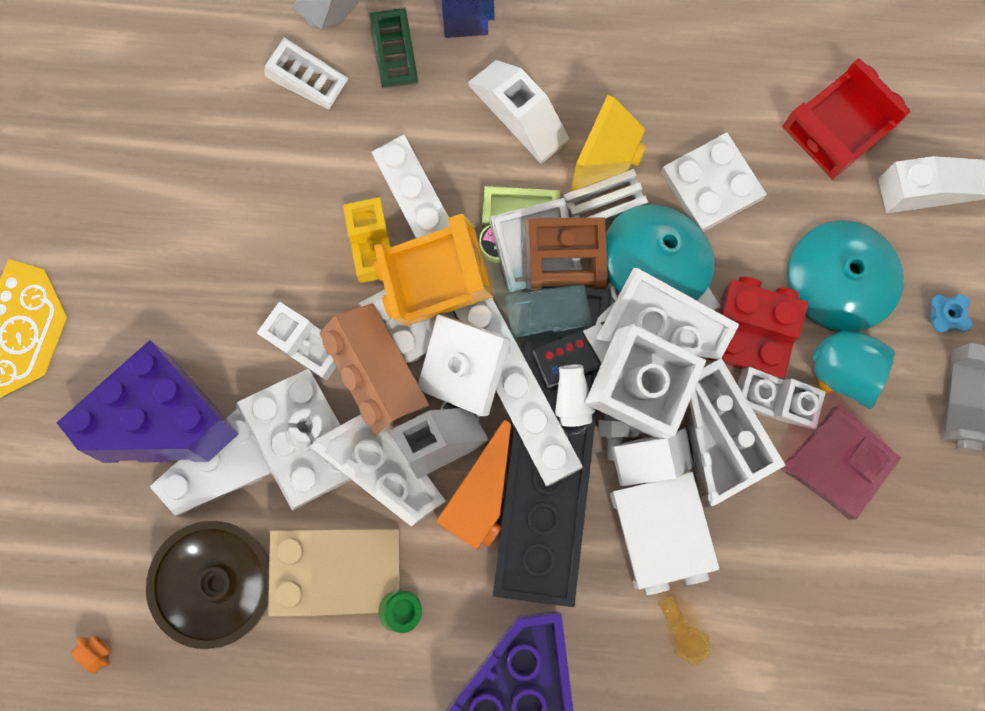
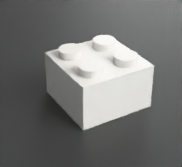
(645, 382)

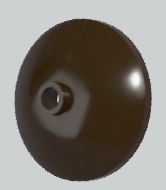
(182, 589)

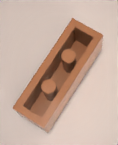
(373, 368)

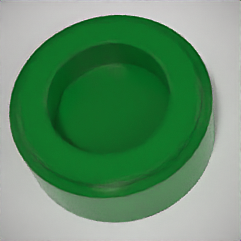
(400, 611)

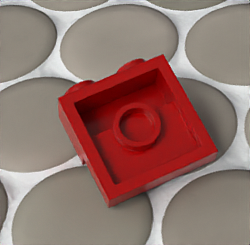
(766, 327)

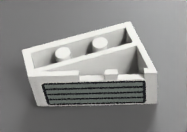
(726, 437)

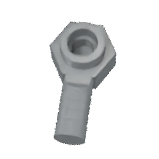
(615, 432)

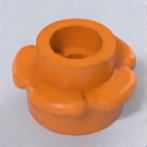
(91, 653)

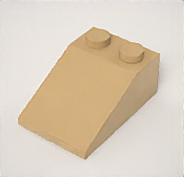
(332, 571)

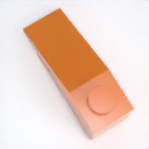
(478, 500)

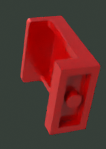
(846, 118)

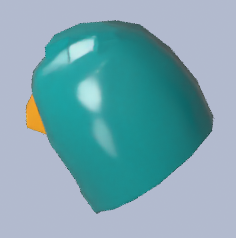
(853, 366)

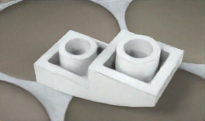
(781, 399)

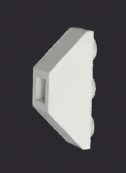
(521, 108)

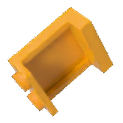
(433, 273)

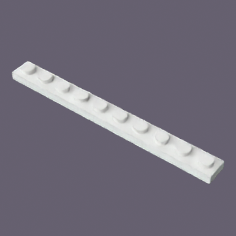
(516, 383)

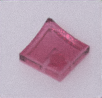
(842, 462)

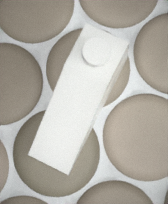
(932, 183)

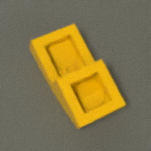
(365, 229)

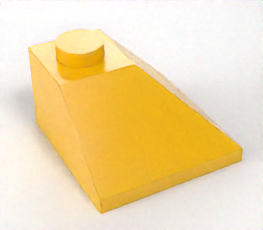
(610, 146)

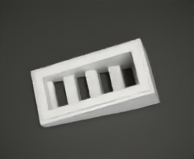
(300, 57)

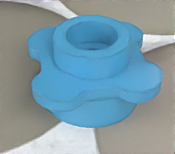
(943, 321)

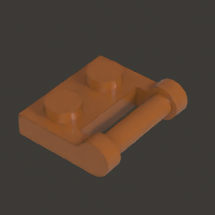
(566, 240)

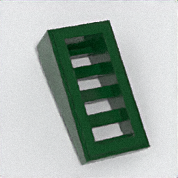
(389, 19)

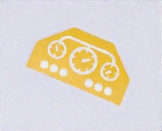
(28, 325)

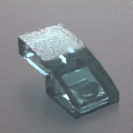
(548, 310)

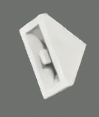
(653, 458)

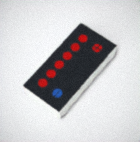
(566, 351)

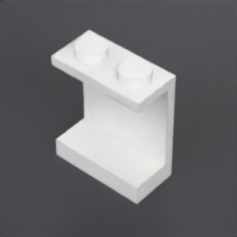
(665, 533)

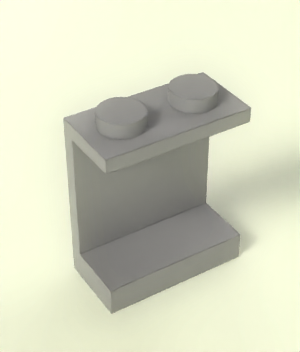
(966, 399)

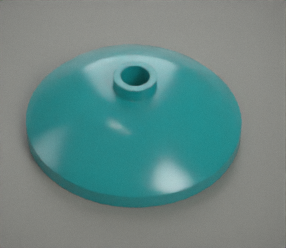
(637, 242)
(833, 292)

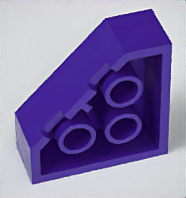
(147, 415)
(522, 670)

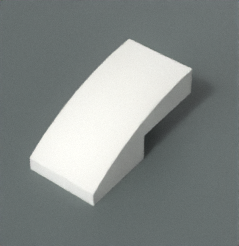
(297, 339)

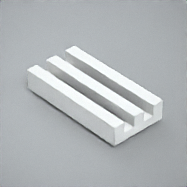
(602, 186)

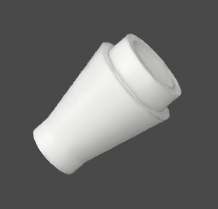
(572, 397)

